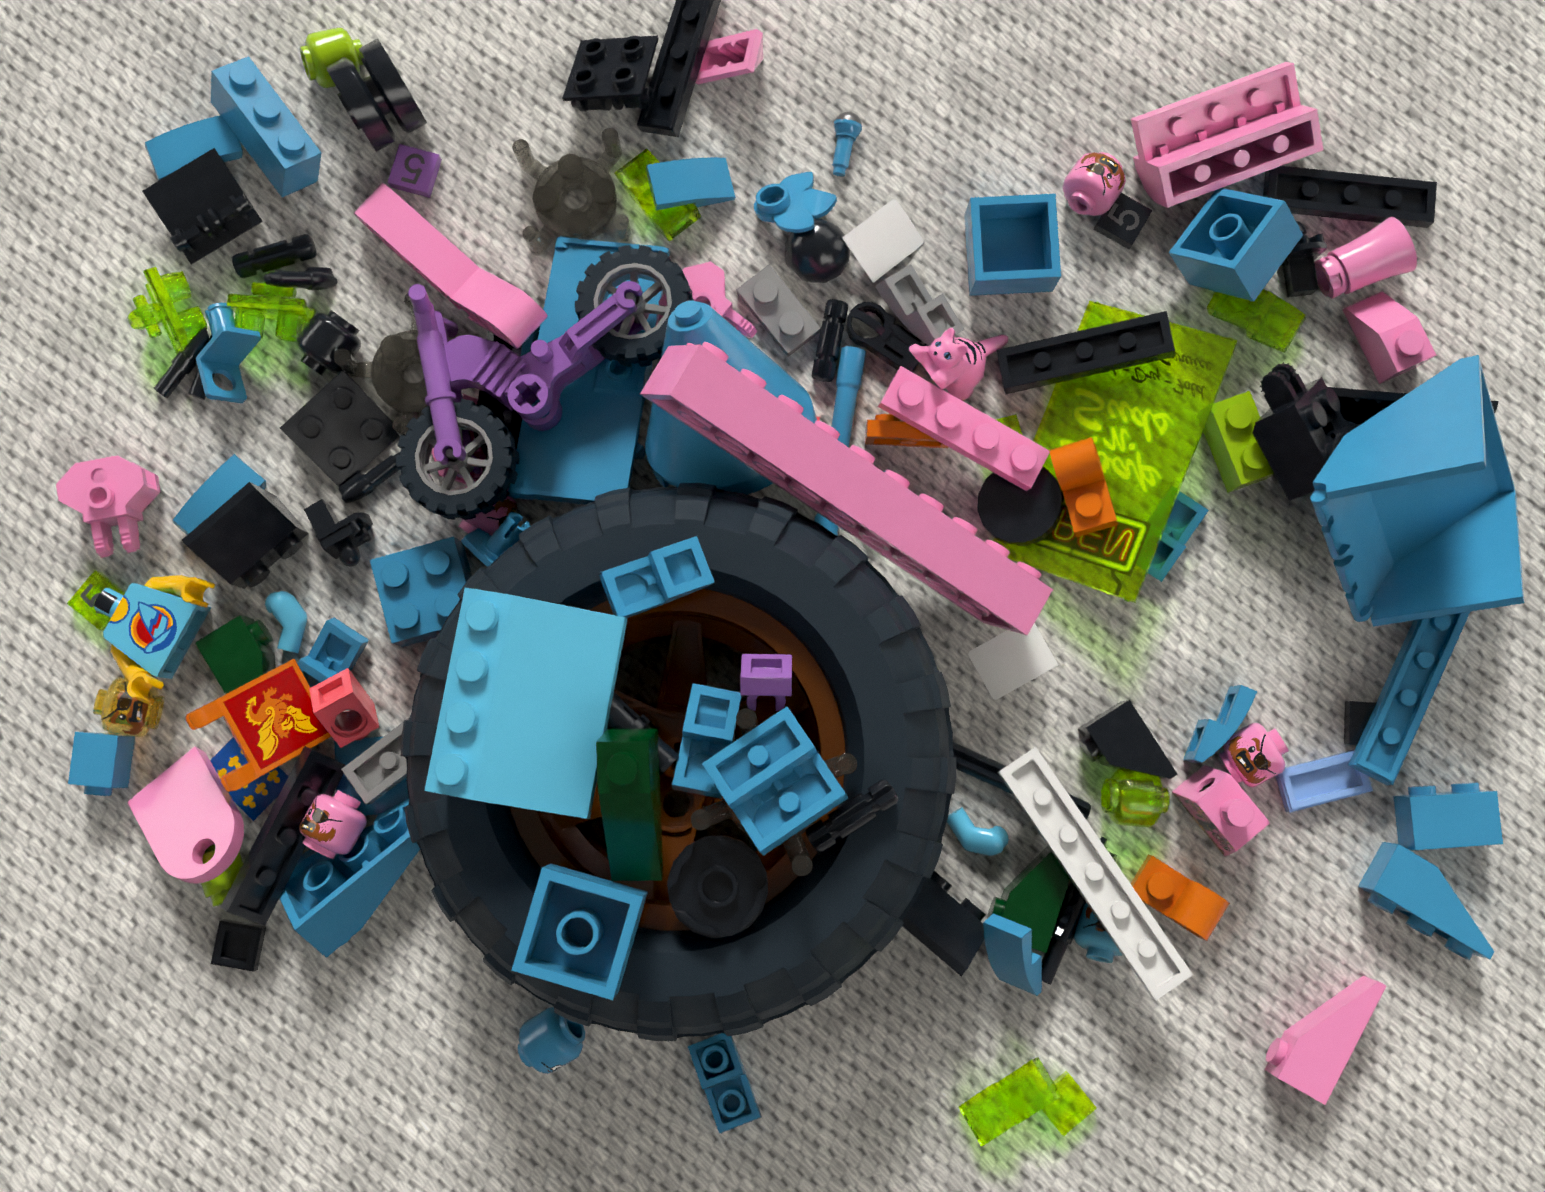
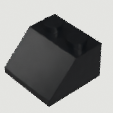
(247, 536)
(944, 925)

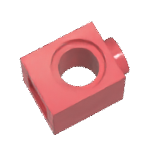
(341, 694)

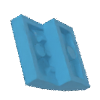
(775, 781)

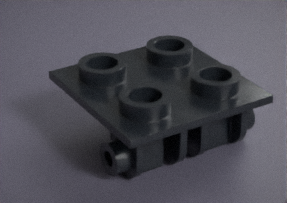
(611, 74)
(202, 206)
(341, 429)

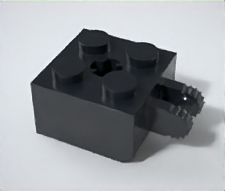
(1298, 428)

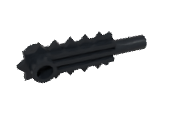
(1064, 929)

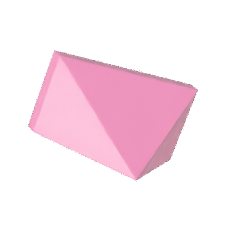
(731, 56)

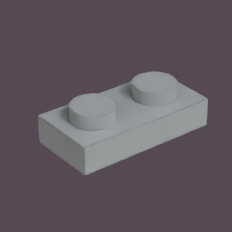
(778, 310)
(378, 767)

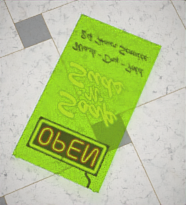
(1145, 436)

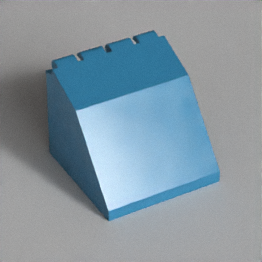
(1424, 505)

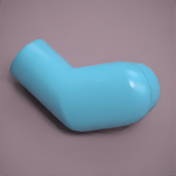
(290, 616)
(977, 839)

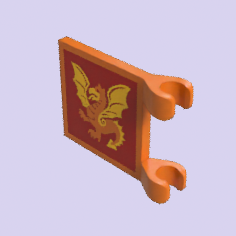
(268, 720)

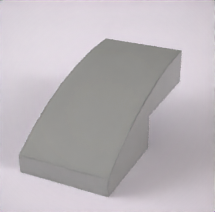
(915, 307)

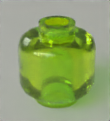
(1134, 798)

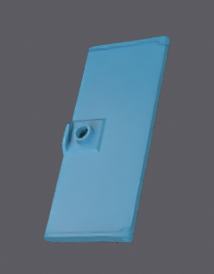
(601, 410)

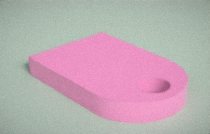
(185, 815)

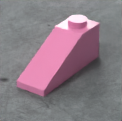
(1320, 1044)

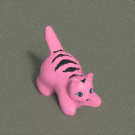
(957, 361)

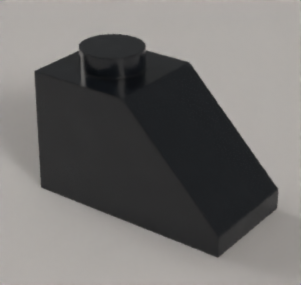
(1124, 742)

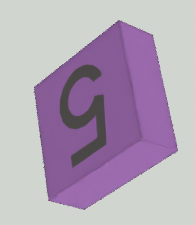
(414, 170)

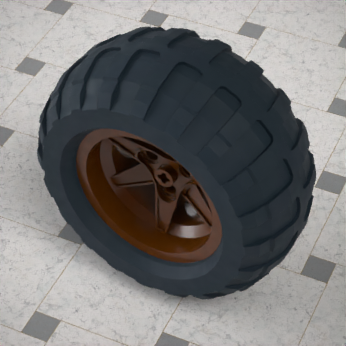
(857, 689)

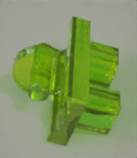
(163, 292)
(253, 310)

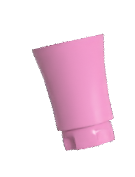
(1367, 259)

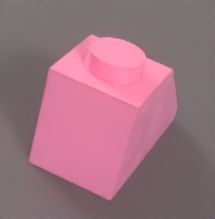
(1389, 336)

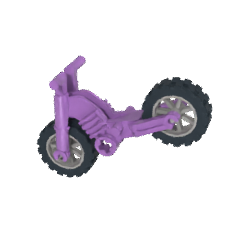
(603, 332)

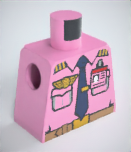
(1221, 809)

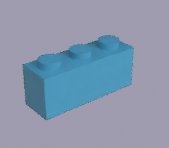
(265, 126)

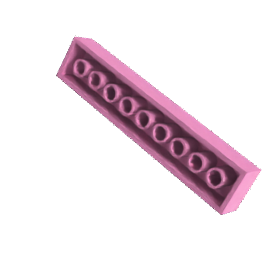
(845, 485)

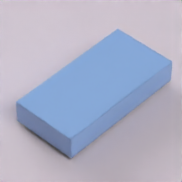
(1321, 782)

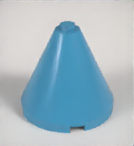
(682, 454)

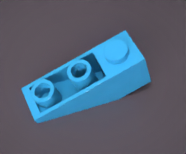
(1421, 892)

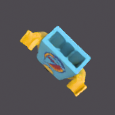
(153, 628)

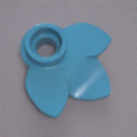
(793, 203)

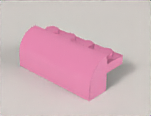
(1224, 136)

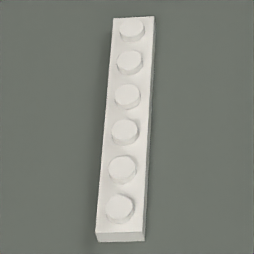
(1095, 874)

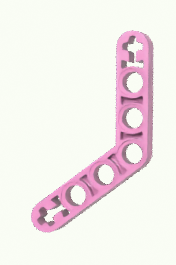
(483, 296)

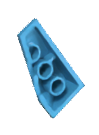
(337, 896)

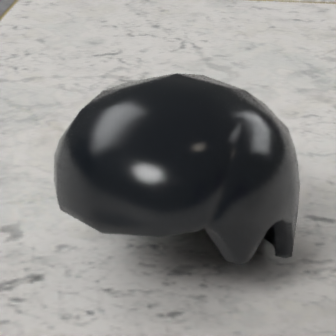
(817, 253)

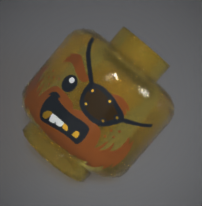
(126, 714)

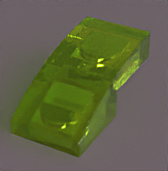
(635, 181)
(1265, 320)
(1010, 1101)

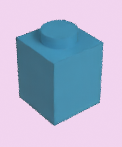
(101, 762)

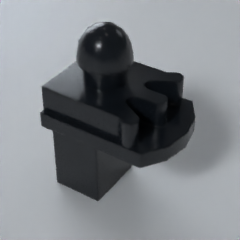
(1300, 267)
(339, 537)

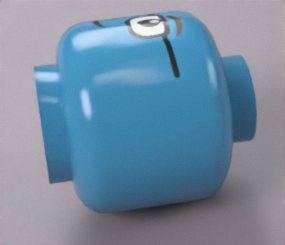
(549, 1041)

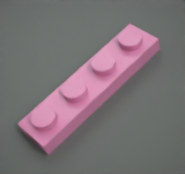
(964, 428)

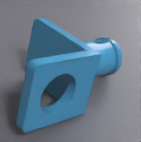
(225, 353)
(488, 547)

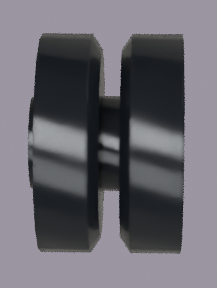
(376, 95)

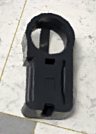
(891, 343)

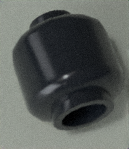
(325, 336)

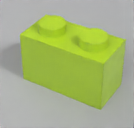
(1233, 444)

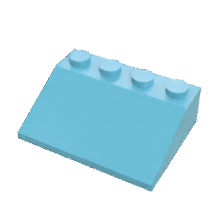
(525, 703)

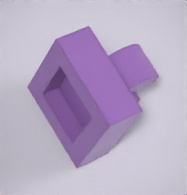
(766, 677)

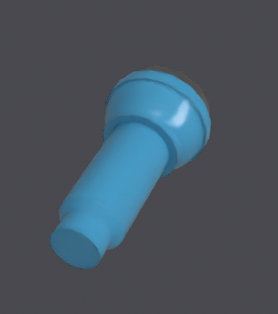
(847, 129)

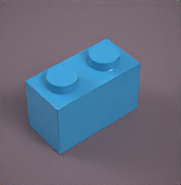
(1447, 819)

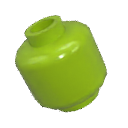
(324, 49)

